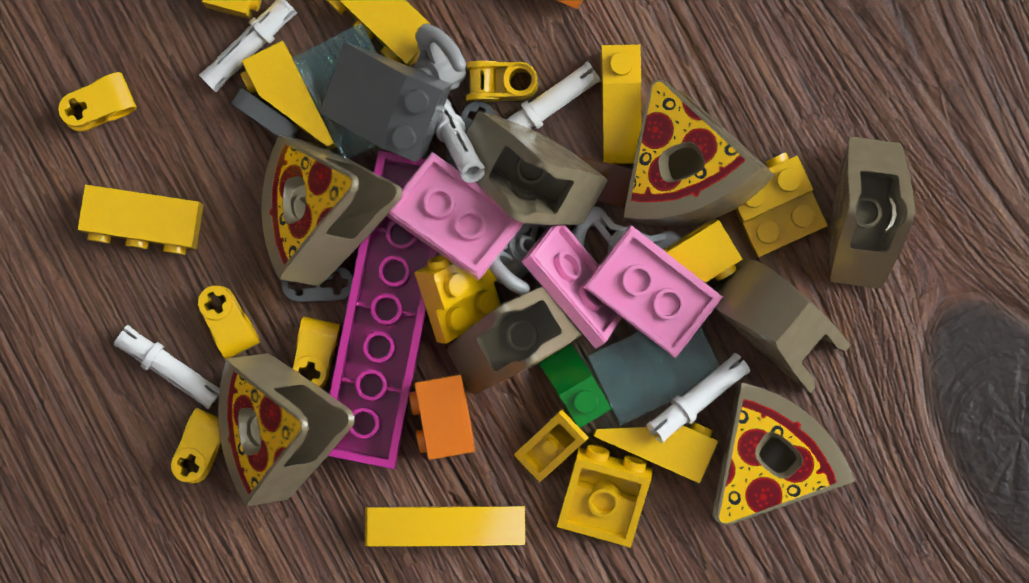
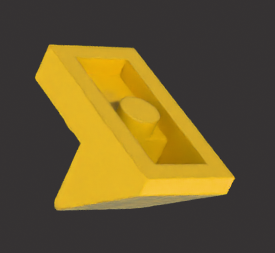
(551, 445)

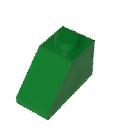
(575, 386)

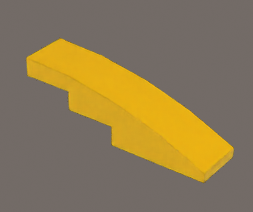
(445, 526)

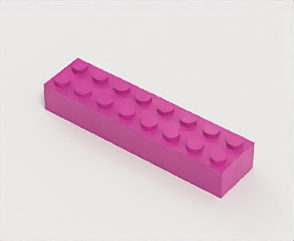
(381, 333)

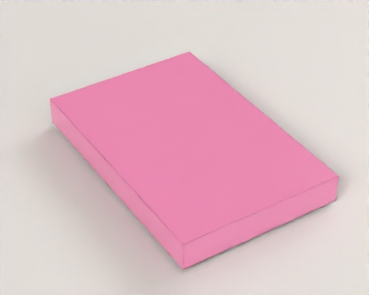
(454, 217)
(563, 269)
(652, 291)

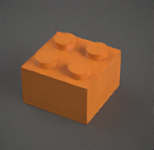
(443, 417)

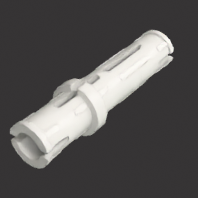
(248, 43)
(556, 97)
(452, 132)
(155, 358)
(686, 408)

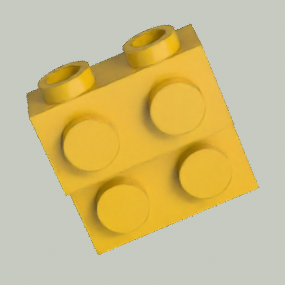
(782, 209)
(455, 297)
(605, 495)

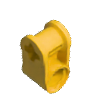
(497, 81)
(102, 102)
(231, 327)
(316, 346)
(201, 440)

